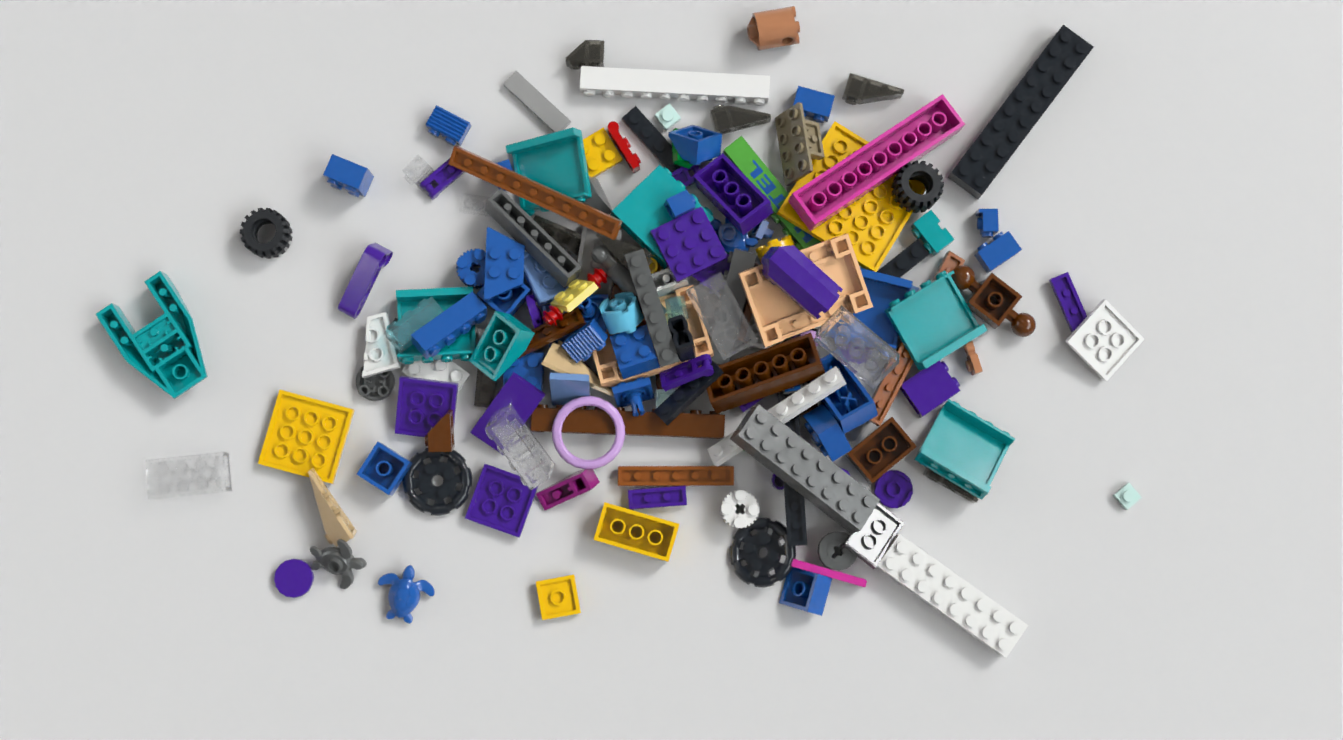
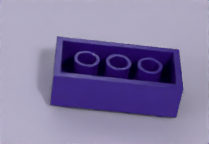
(733, 194)

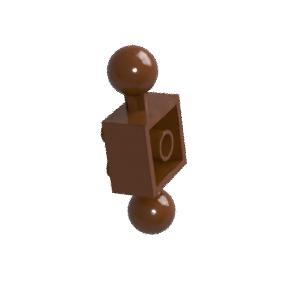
(1006, 299)

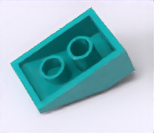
(500, 345)

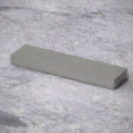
(536, 102)

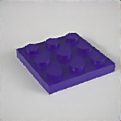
(688, 244)
(423, 404)
(501, 501)

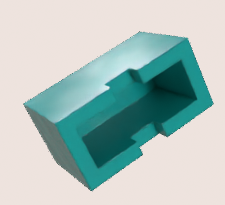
(931, 234)

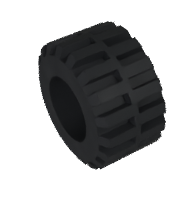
(924, 174)
(255, 222)

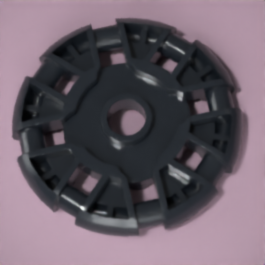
(437, 493)
(751, 553)

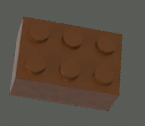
(881, 450)

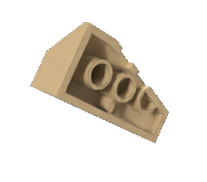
(561, 362)
(333, 517)

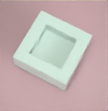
(667, 117)
(661, 396)
(1127, 496)

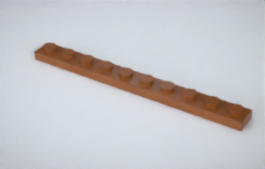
(535, 192)
(890, 385)

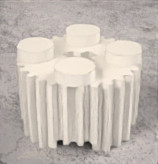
(750, 511)

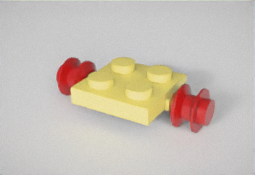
(573, 296)

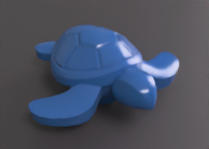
(731, 237)
(404, 593)

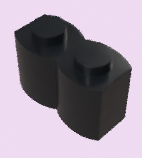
(682, 338)

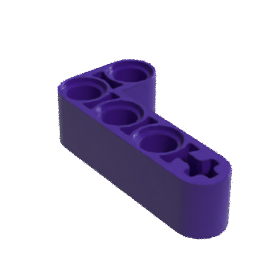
(363, 279)

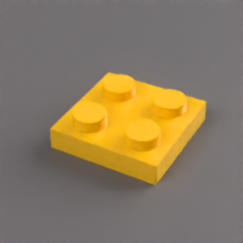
(600, 153)
(558, 597)

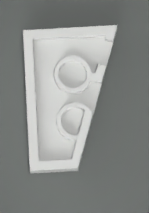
(379, 351)

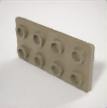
(798, 143)

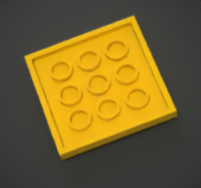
(306, 436)

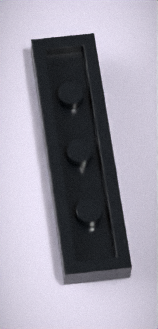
(650, 138)
(685, 395)

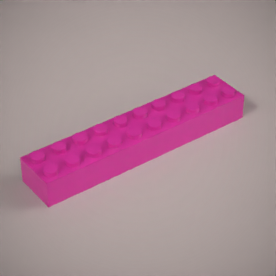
(876, 162)

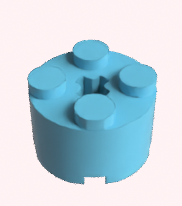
(621, 313)

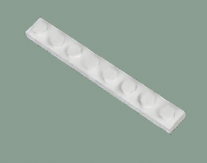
(785, 410)

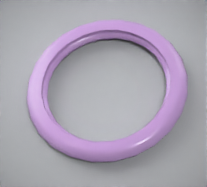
(557, 434)

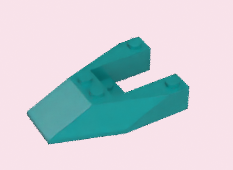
(165, 348)

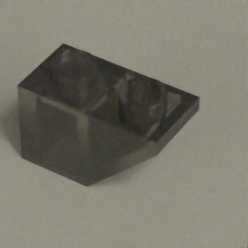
(587, 54)

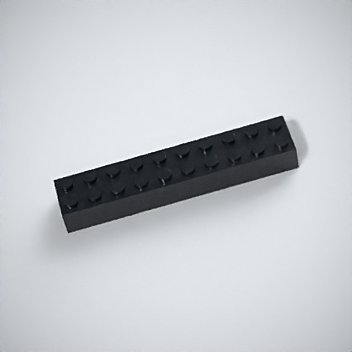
(1020, 112)

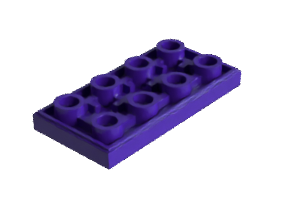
(520, 394)

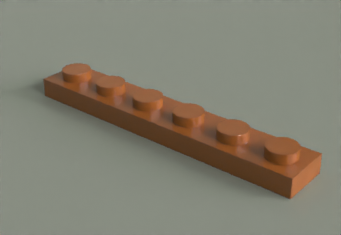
(675, 476)

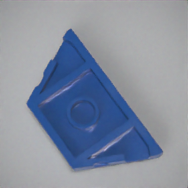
(502, 264)

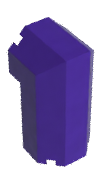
(800, 279)

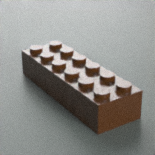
(766, 373)

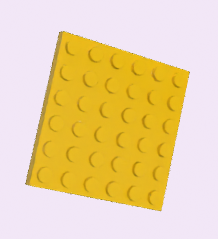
(870, 221)

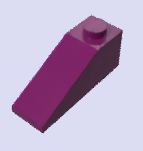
(568, 488)

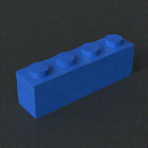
(449, 325)

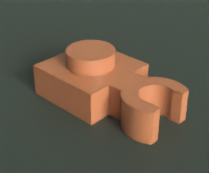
(972, 364)

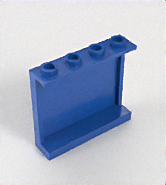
(882, 291)

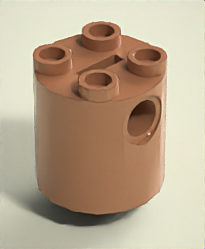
(774, 28)

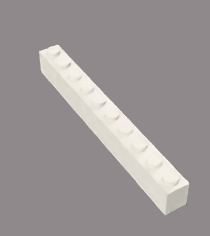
(674, 84)

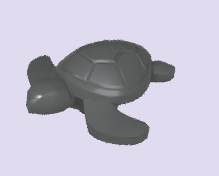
(338, 561)

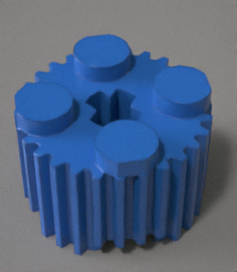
(465, 265)

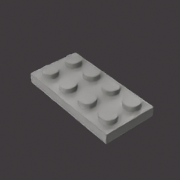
(588, 243)

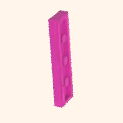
(829, 573)

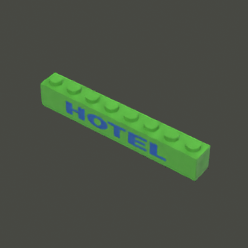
(757, 172)

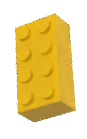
(636, 531)

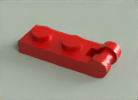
(623, 146)

